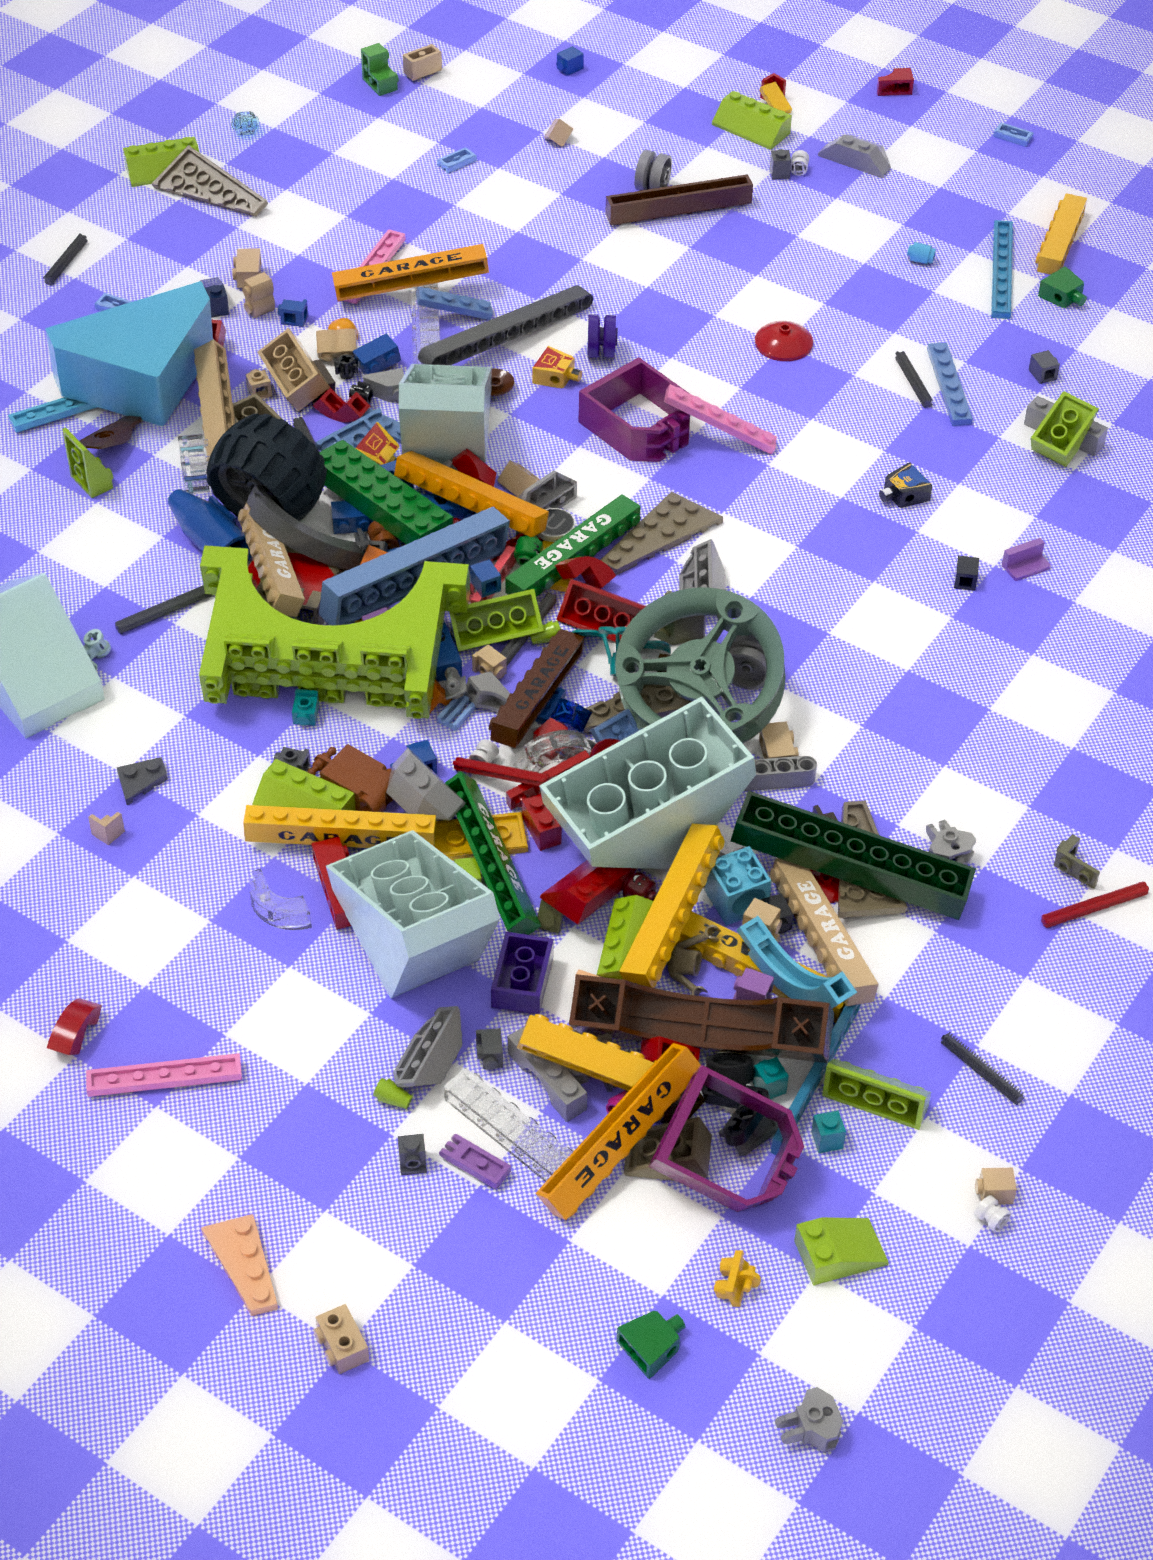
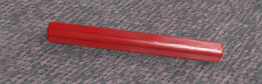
(500, 771)
(1094, 904)

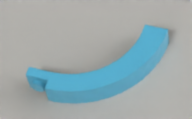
(787, 973)

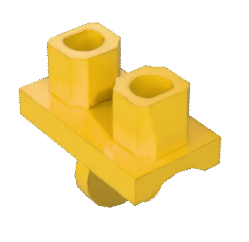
(740, 1280)

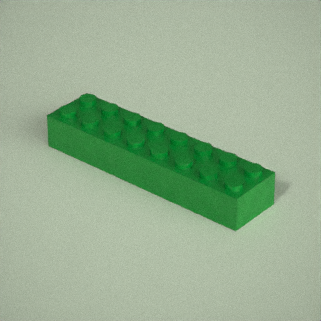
(381, 494)

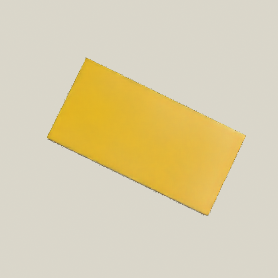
(775, 97)

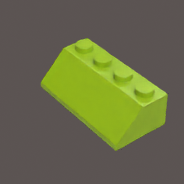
(752, 120)
(149, 160)
(497, 620)
(292, 787)
(623, 927)
(876, 1093)

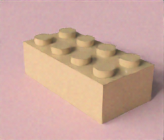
(293, 369)

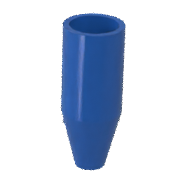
(206, 521)

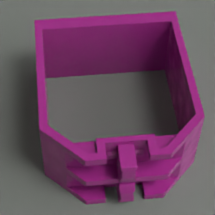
(633, 442)
(782, 1166)

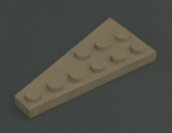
(854, 899)

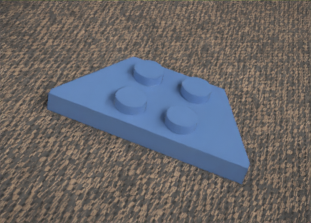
(353, 432)

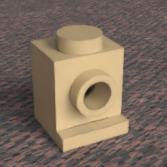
(259, 379)
(489, 660)

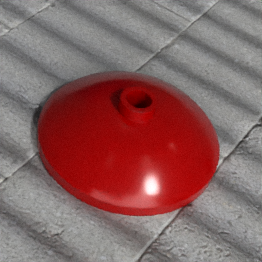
(784, 341)

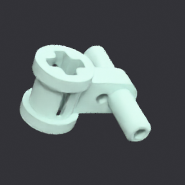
(93, 647)

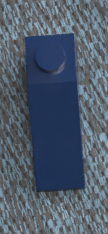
(217, 295)

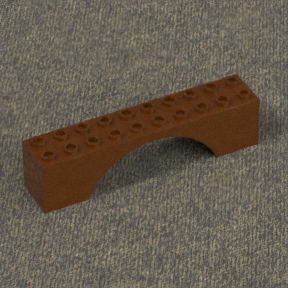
(754, 1027)

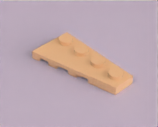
(243, 1259)

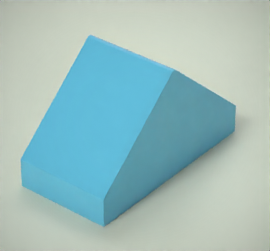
(134, 354)

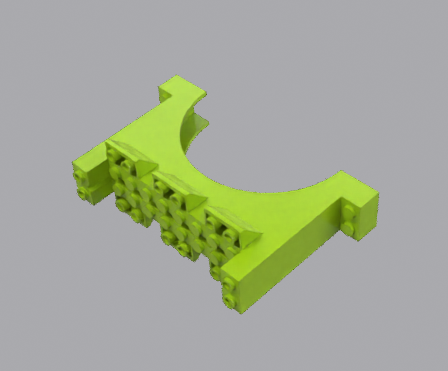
(383, 656)

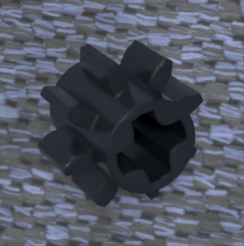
(346, 366)
(363, 390)

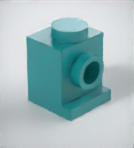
(305, 707)

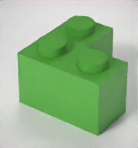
(376, 69)

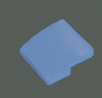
(616, 727)

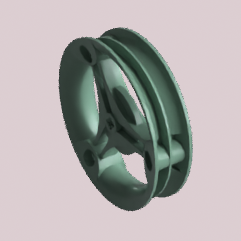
(702, 654)

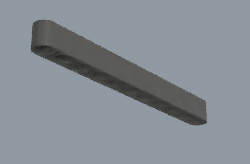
(506, 327)

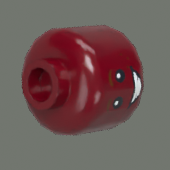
(639, 885)

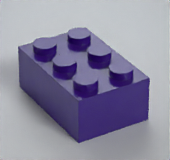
(522, 973)

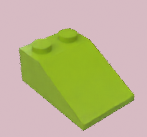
(1063, 429)
(86, 468)
(838, 1247)

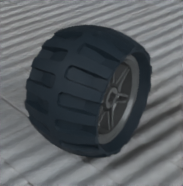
(269, 455)

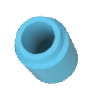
(921, 253)

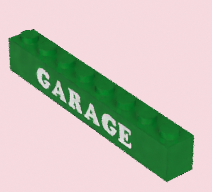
(581, 541)
(493, 857)

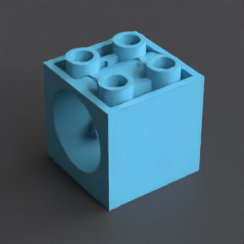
(735, 883)

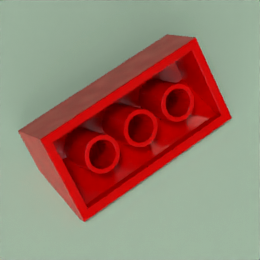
(593, 607)
(585, 890)

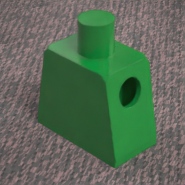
(1062, 288)
(651, 1340)

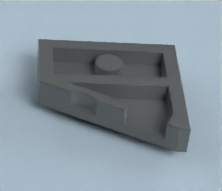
(141, 777)

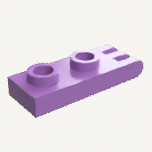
(475, 1161)

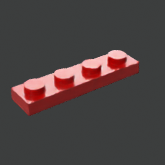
(517, 794)

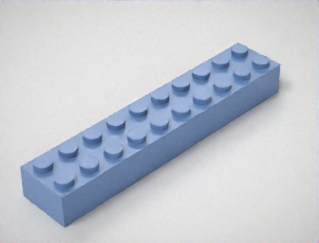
(396, 572)

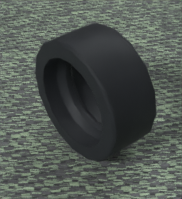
(733, 1066)

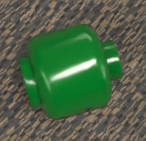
(527, 548)

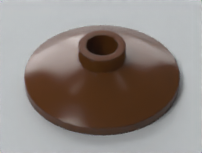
(501, 382)

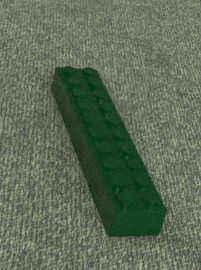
(853, 855)

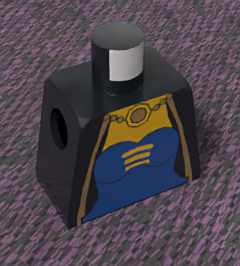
(906, 487)

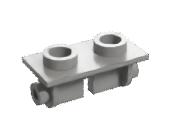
(455, 685)

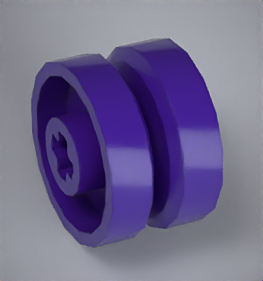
(602, 336)

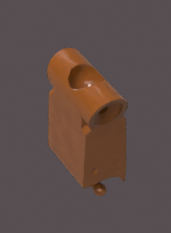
(356, 773)

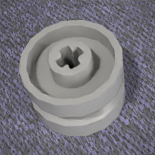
(652, 170)
(748, 662)

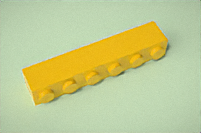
(1061, 234)
(582, 1052)

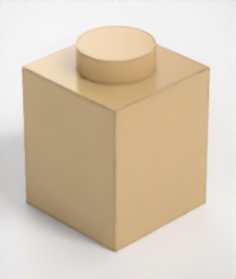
(998, 1183)

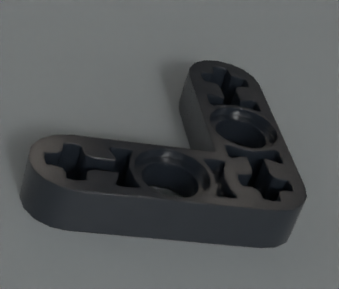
(736, 1129)

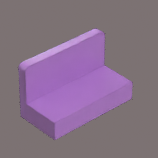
(1025, 559)

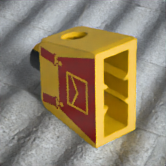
(555, 369)
(378, 445)

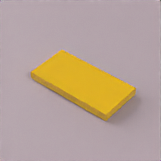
(453, 843)

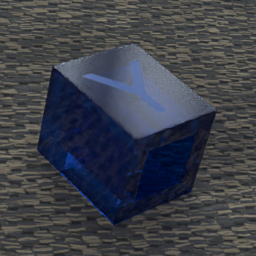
(571, 714)

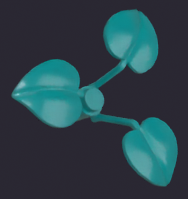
(603, 633)

